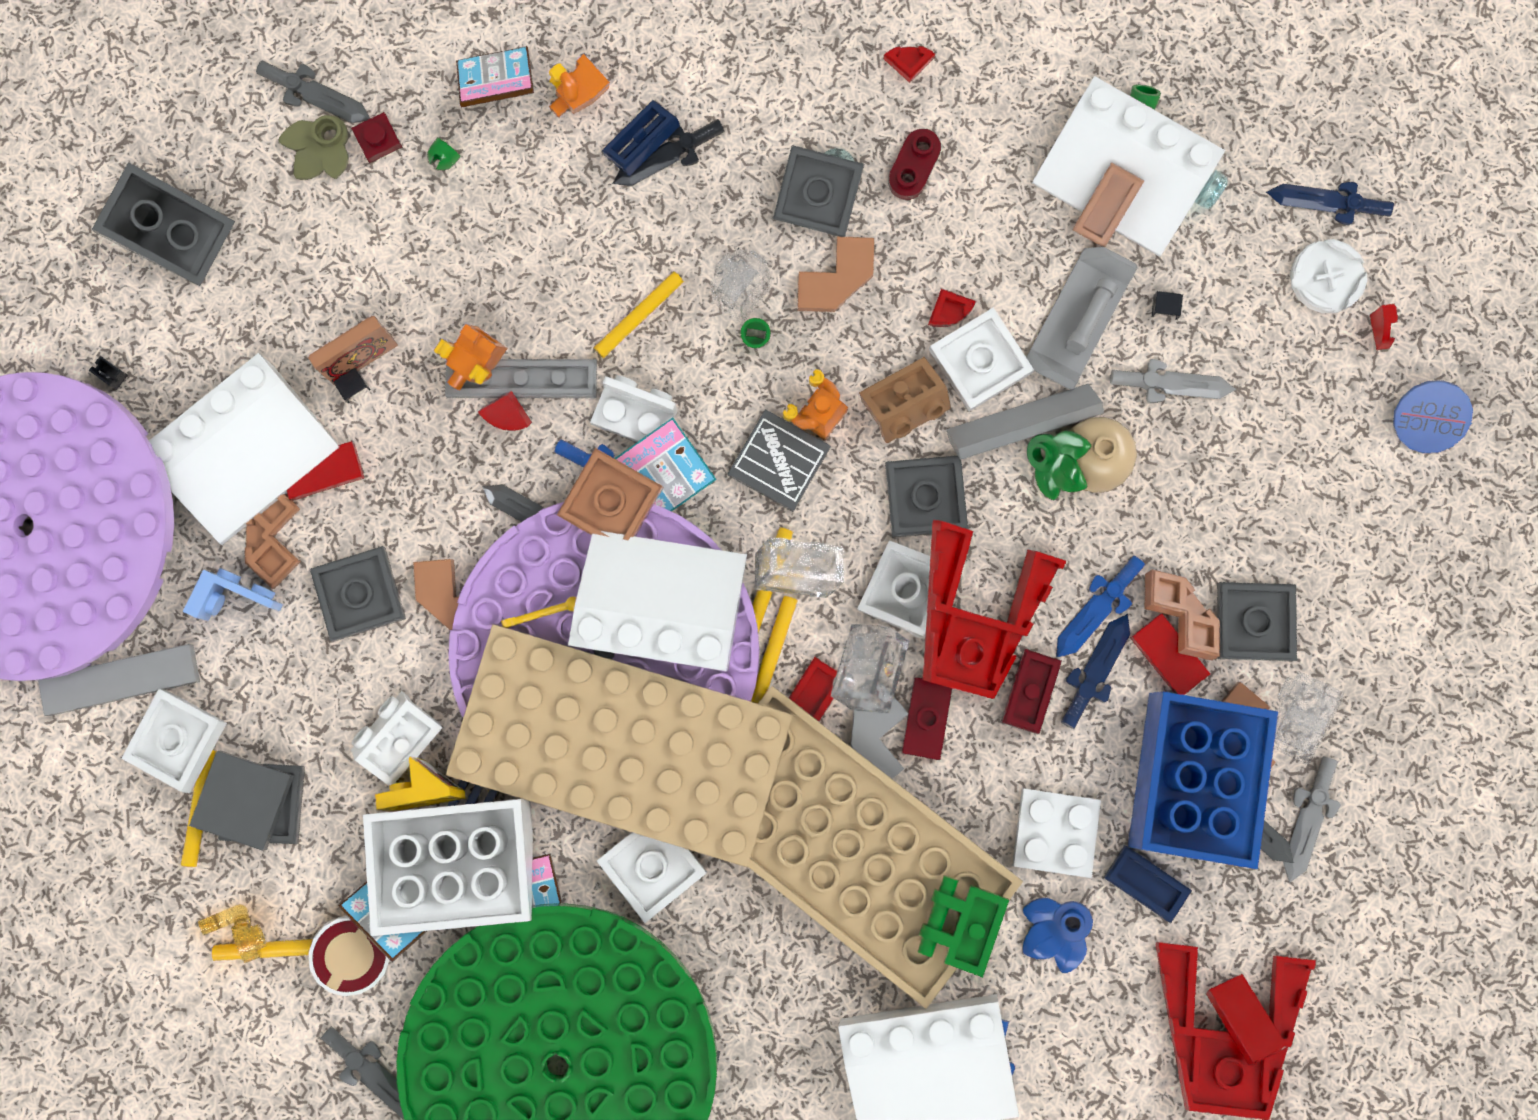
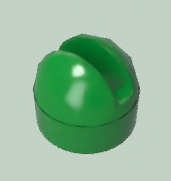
(1146, 95)
(443, 152)
(753, 341)

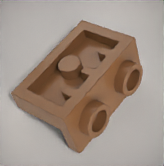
(906, 399)

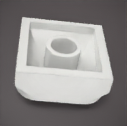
(899, 589)

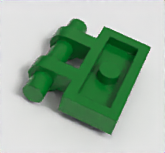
(975, 930)

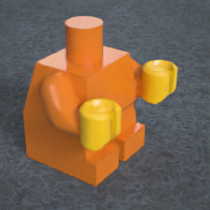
(577, 88)
(471, 356)
(823, 408)

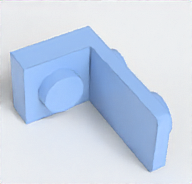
(208, 597)

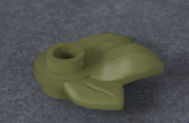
(313, 151)

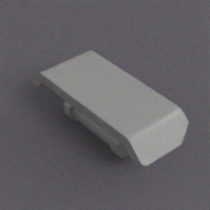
(1080, 315)

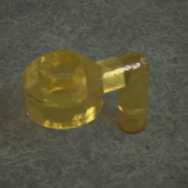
(247, 938)

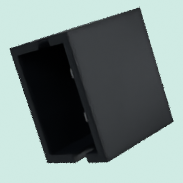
(1167, 304)
(108, 373)
(350, 384)

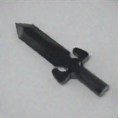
(670, 152)

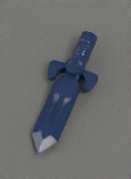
(1331, 200)
(1097, 670)

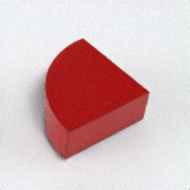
(909, 60)
(950, 309)
(1381, 325)
(505, 413)

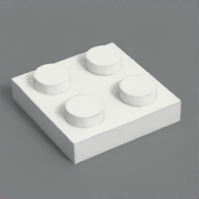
(981, 359)
(174, 741)
(1056, 833)
(650, 872)

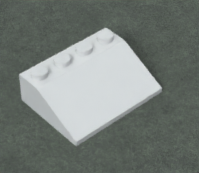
(1124, 131)
(241, 448)
(658, 600)
(449, 867)
(930, 1062)

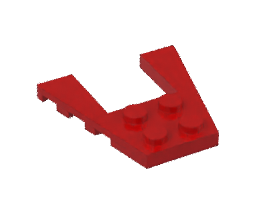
(969, 648)
(1208, 1061)

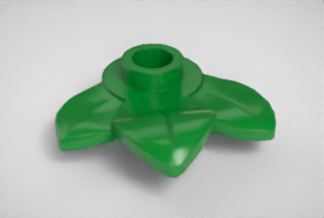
(1059, 468)

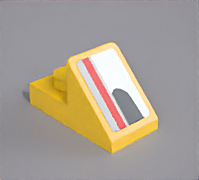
(426, 788)

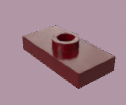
(1031, 691)
(926, 719)

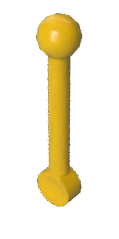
(568, 605)

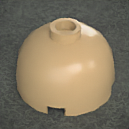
(1111, 454)

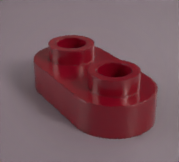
(915, 163)

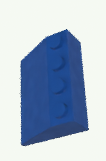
(1203, 779)

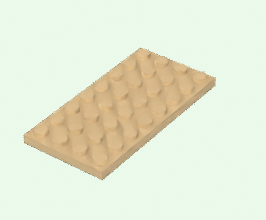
(619, 745)
(864, 853)

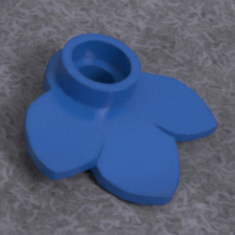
(1051, 935)

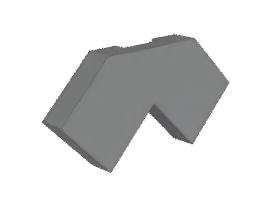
(868, 729)

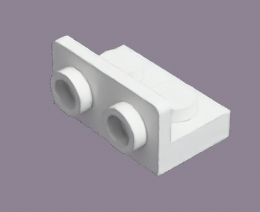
(631, 410)
(393, 737)

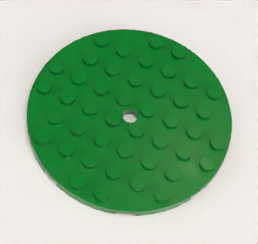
(565, 987)

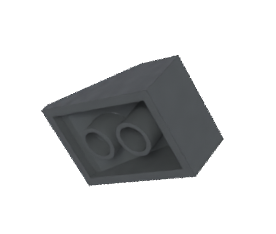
(163, 224)

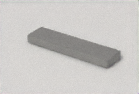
(533, 380)
(1025, 421)
(119, 680)

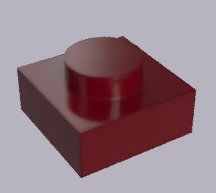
(376, 137)

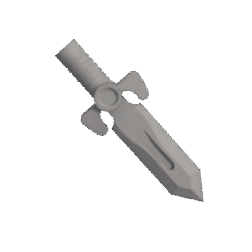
(1172, 383)
(1311, 818)

